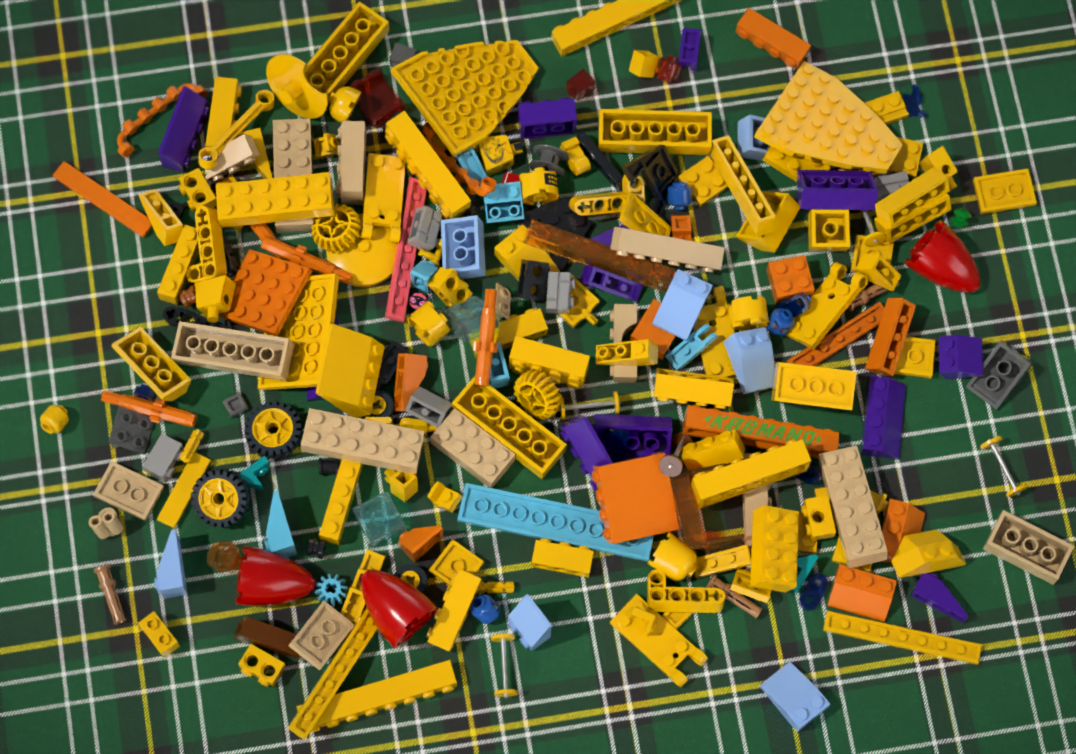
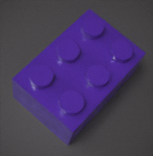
(547, 118)

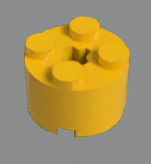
(748, 313)
(429, 324)

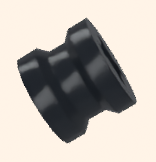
(316, 547)

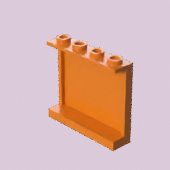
(634, 499)

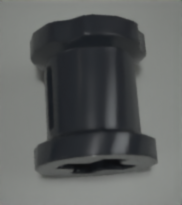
(328, 466)

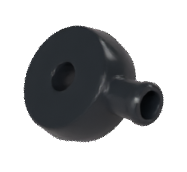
(179, 207)

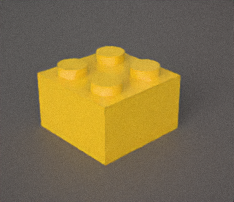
(828, 230)

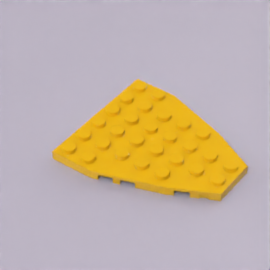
(466, 88)
(828, 123)

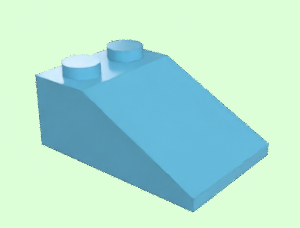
(278, 531)

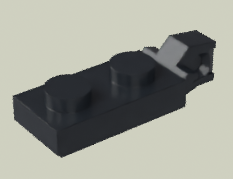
(389, 363)

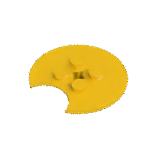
(292, 88)

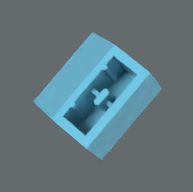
(504, 203)

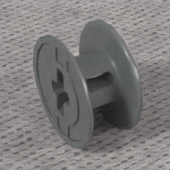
(549, 158)

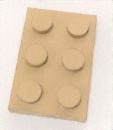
(128, 491)
(321, 635)

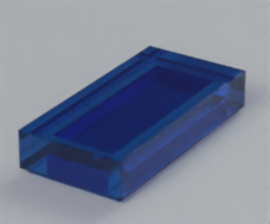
(617, 443)

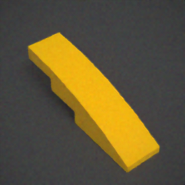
(355, 603)

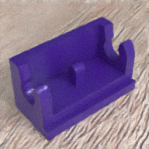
(690, 48)

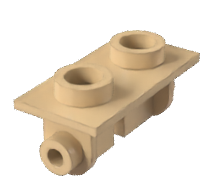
(502, 302)

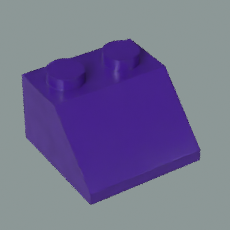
(960, 356)

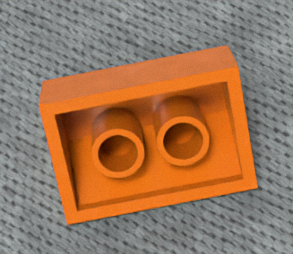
(898, 521)
(861, 593)

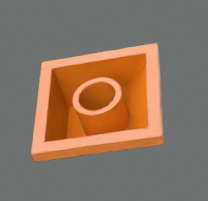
(419, 540)

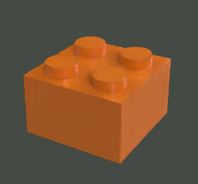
(789, 278)

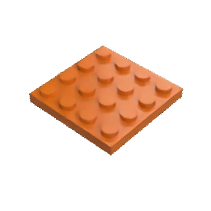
(265, 292)

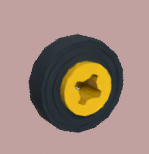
(384, 407)
(412, 571)

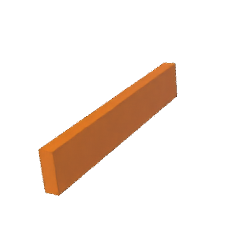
(103, 199)
(840, 337)

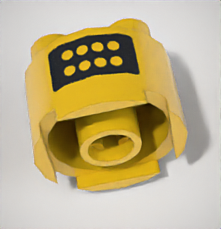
(539, 186)

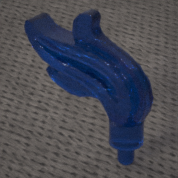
(912, 102)

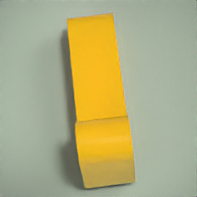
(607, 199)
(210, 246)
(685, 597)

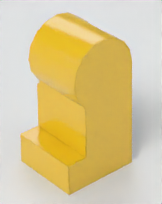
(577, 160)

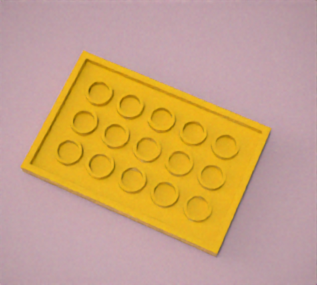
(308, 330)

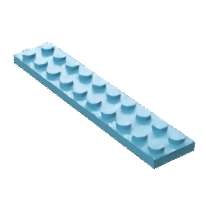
(545, 520)

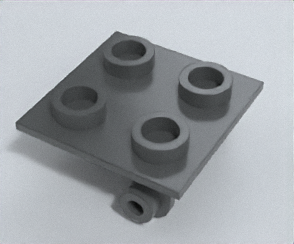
(130, 430)

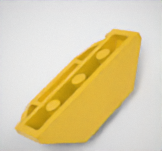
(925, 554)

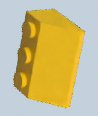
(785, 210)

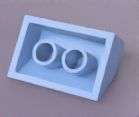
(463, 246)

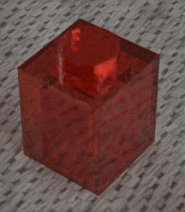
(580, 85)

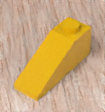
(261, 163)
(161, 216)

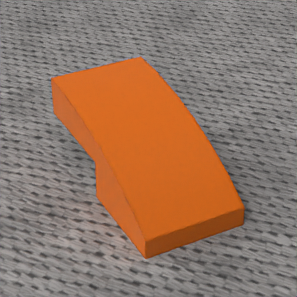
(681, 227)

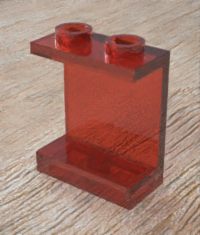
(377, 98)

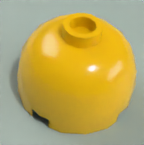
(343, 103)

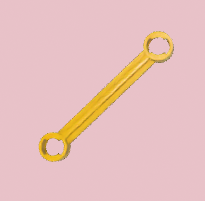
(236, 129)

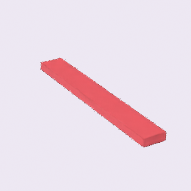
(405, 255)

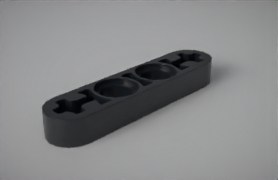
(600, 161)
(178, 312)

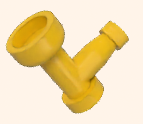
(434, 258)

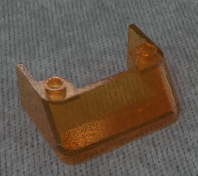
(690, 519)

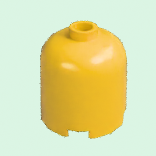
(674, 558)

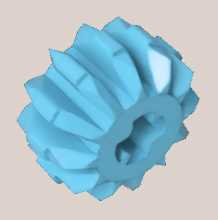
(333, 583)

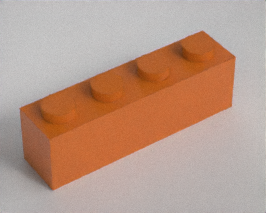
(772, 38)
(890, 337)

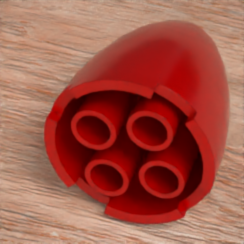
(944, 260)
(270, 579)
(395, 606)

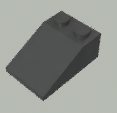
(1001, 374)

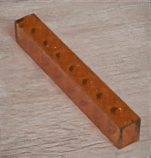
(598, 255)

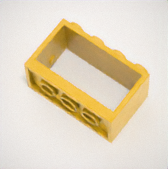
(813, 386)

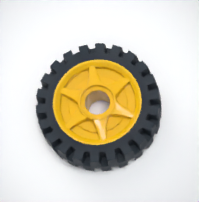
(268, 416)
(206, 497)

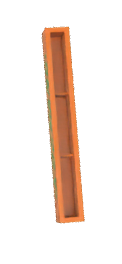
(757, 431)

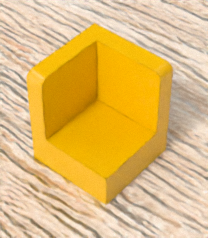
(643, 63)

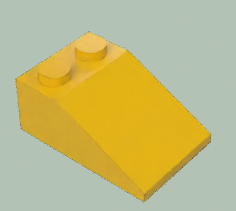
(513, 250)

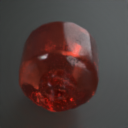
(668, 68)

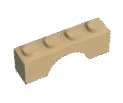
(624, 320)

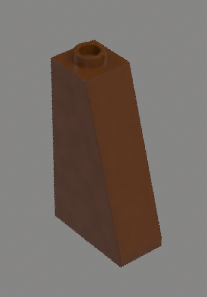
(265, 637)

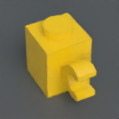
(402, 484)

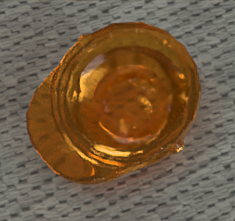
(224, 556)

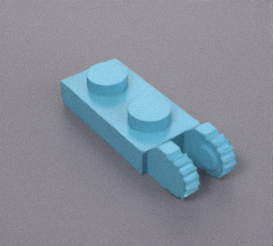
(689, 349)

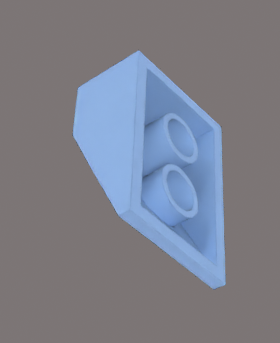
(747, 144)
(682, 304)
(752, 359)
(170, 572)
(529, 623)
(794, 696)

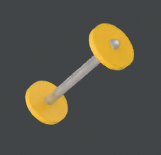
(873, 238)
(615, 402)
(991, 443)
(503, 638)

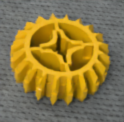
(340, 232)
(537, 394)

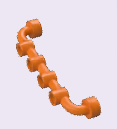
(145, 116)
(487, 184)

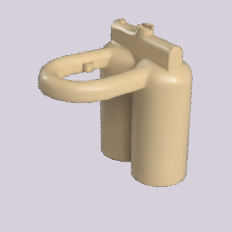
(106, 523)

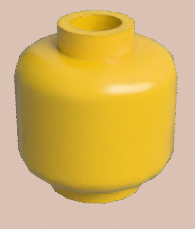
(54, 419)

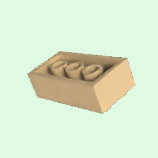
(352, 162)
(472, 448)
(1028, 547)

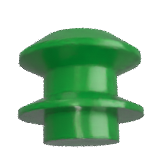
(961, 217)

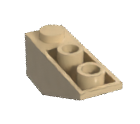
(235, 154)

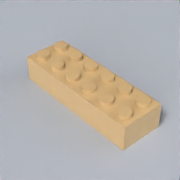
(291, 158)
(233, 351)
(362, 441)
(852, 507)

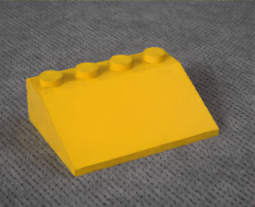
(350, 370)

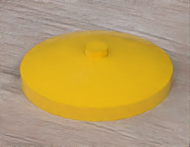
(369, 259)

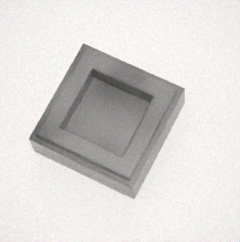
(235, 405)

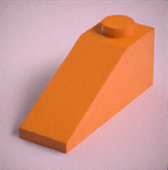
(409, 375)

